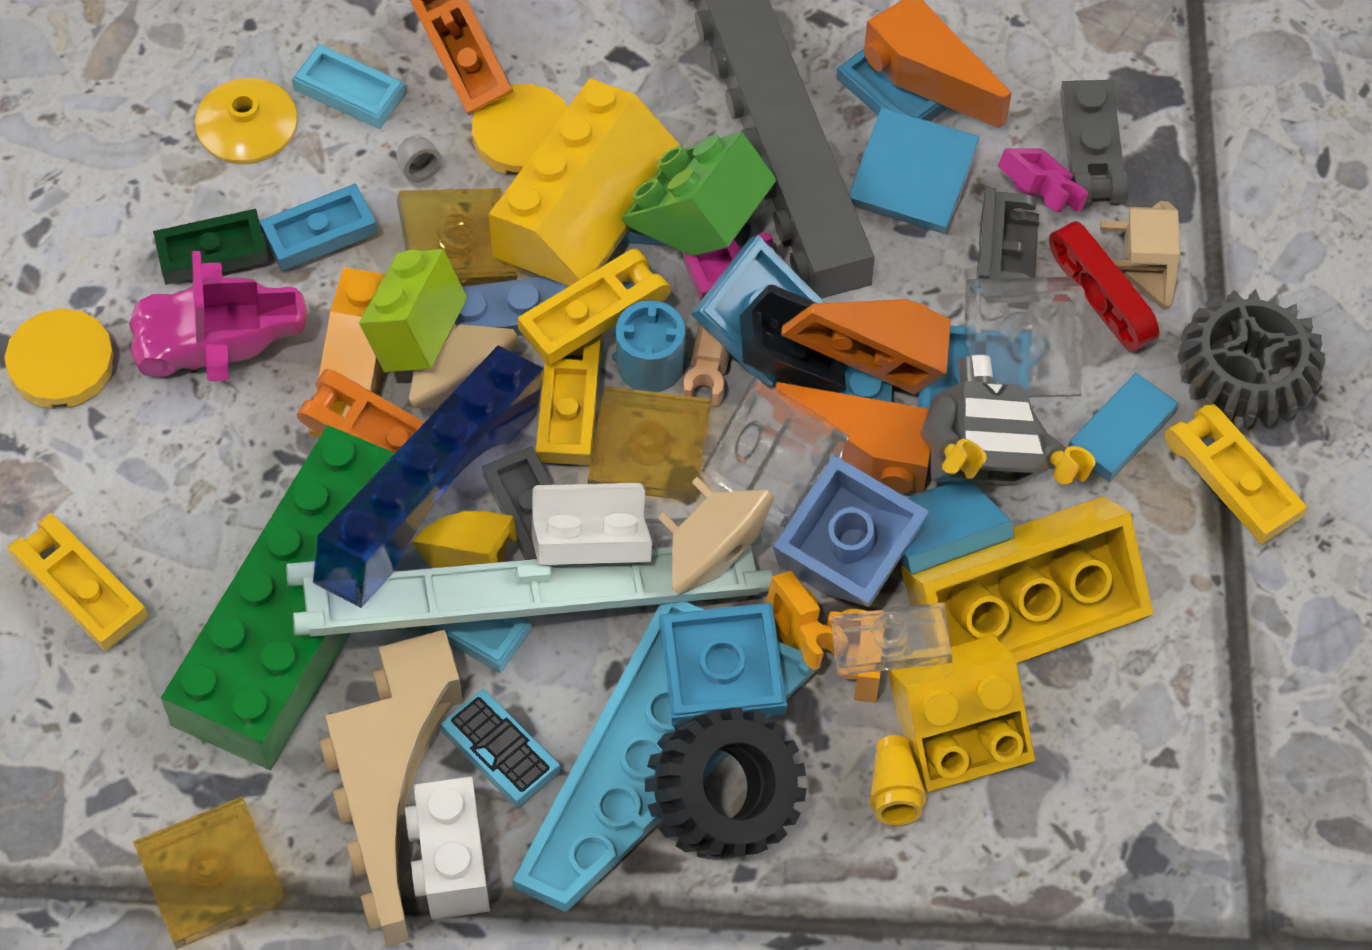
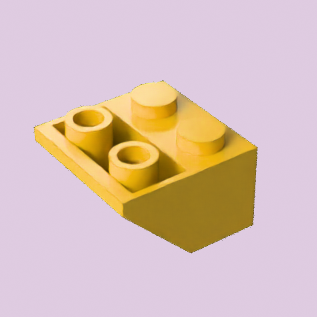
(964, 714)

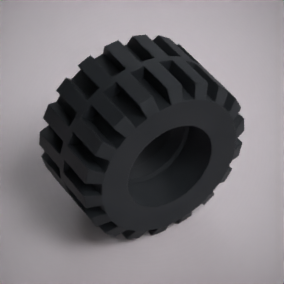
(768, 773)

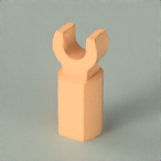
(708, 365)

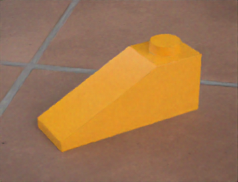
(345, 344)

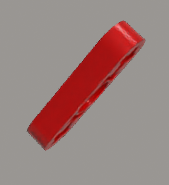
(1104, 286)

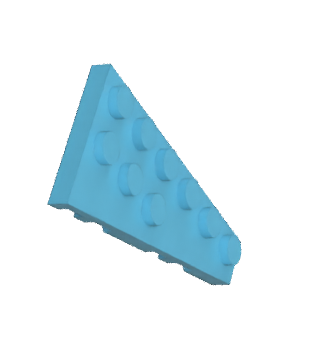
(604, 798)

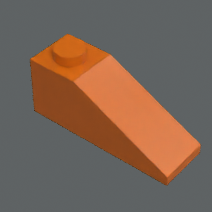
(463, 51)
(933, 62)
(884, 338)
(881, 434)

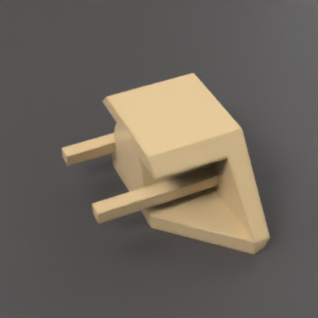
(1150, 250)
(457, 359)
(715, 534)

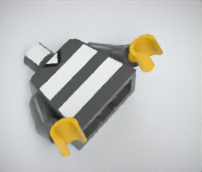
(992, 434)

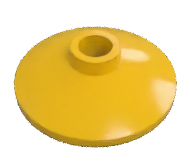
(251, 134)

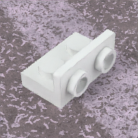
(590, 524)

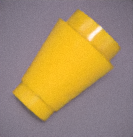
(896, 783)

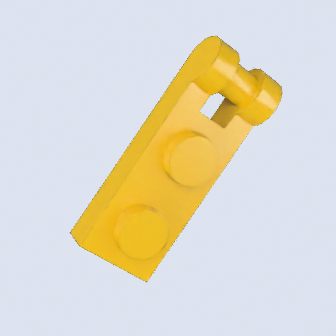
(590, 306)
(569, 407)
(1236, 473)
(78, 582)

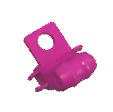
(212, 323)

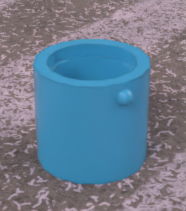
(650, 346)

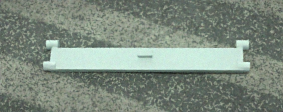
(510, 591)

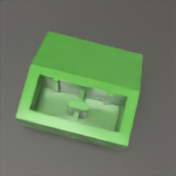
(701, 194)

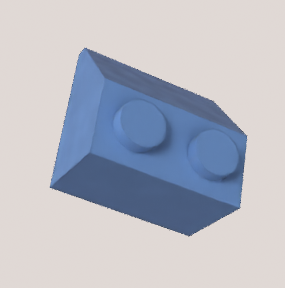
(848, 533)

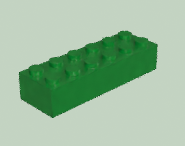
(247, 669)

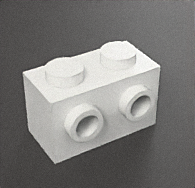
(451, 848)

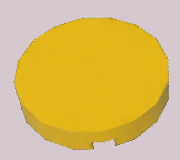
(515, 126)
(59, 358)

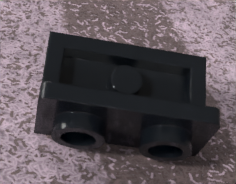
(772, 353)

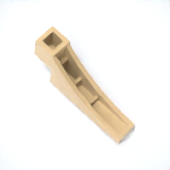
(378, 760)

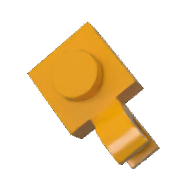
(796, 618)

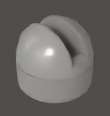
(418, 158)

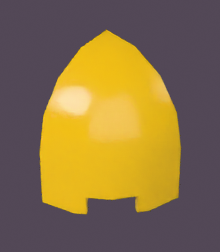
(466, 539)

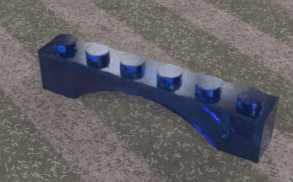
(376, 526)

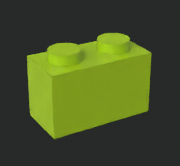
(413, 310)

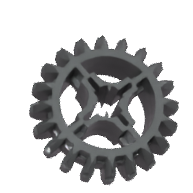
(1261, 344)

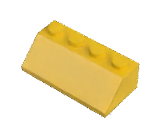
(578, 184)
(1045, 585)

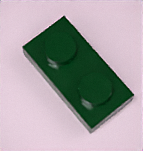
(227, 239)

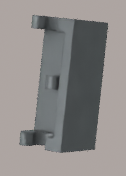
(1007, 236)

